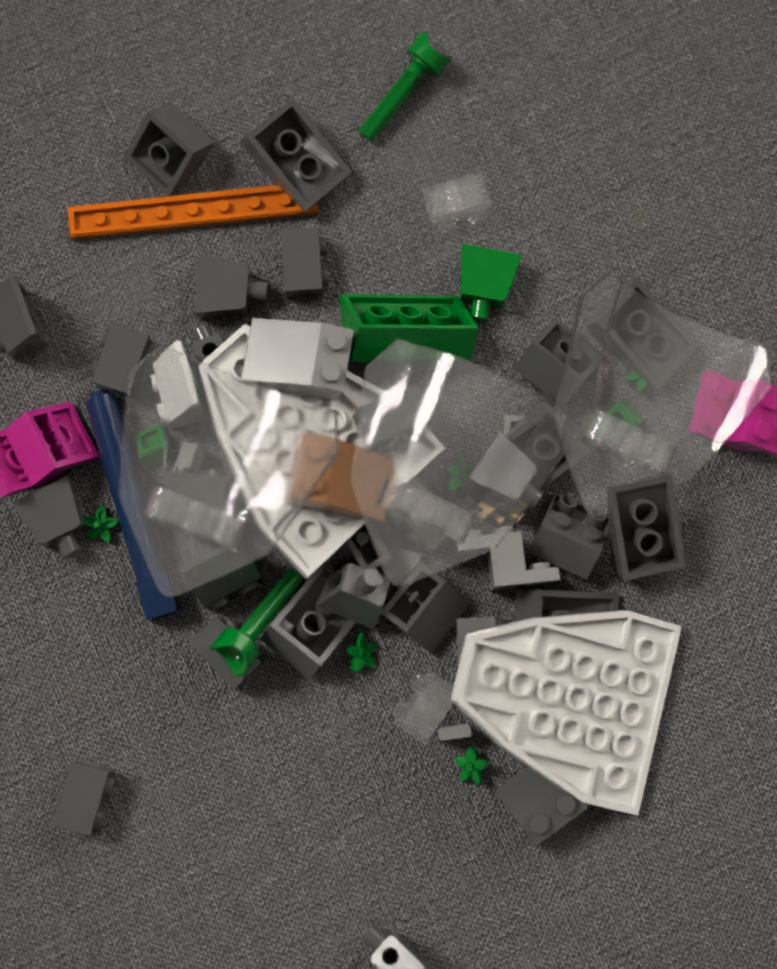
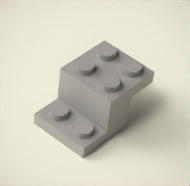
(508, 567)

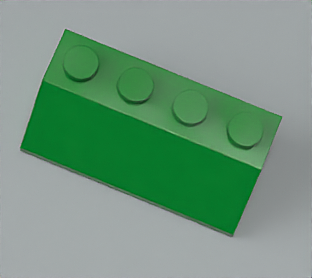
(423, 320)

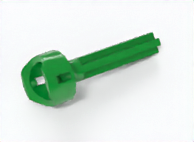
(424, 61)
(238, 646)

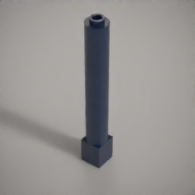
(108, 432)

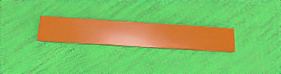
(182, 212)

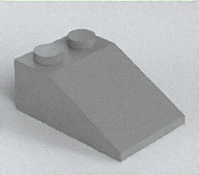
(298, 357)

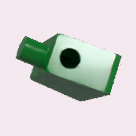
(486, 278)

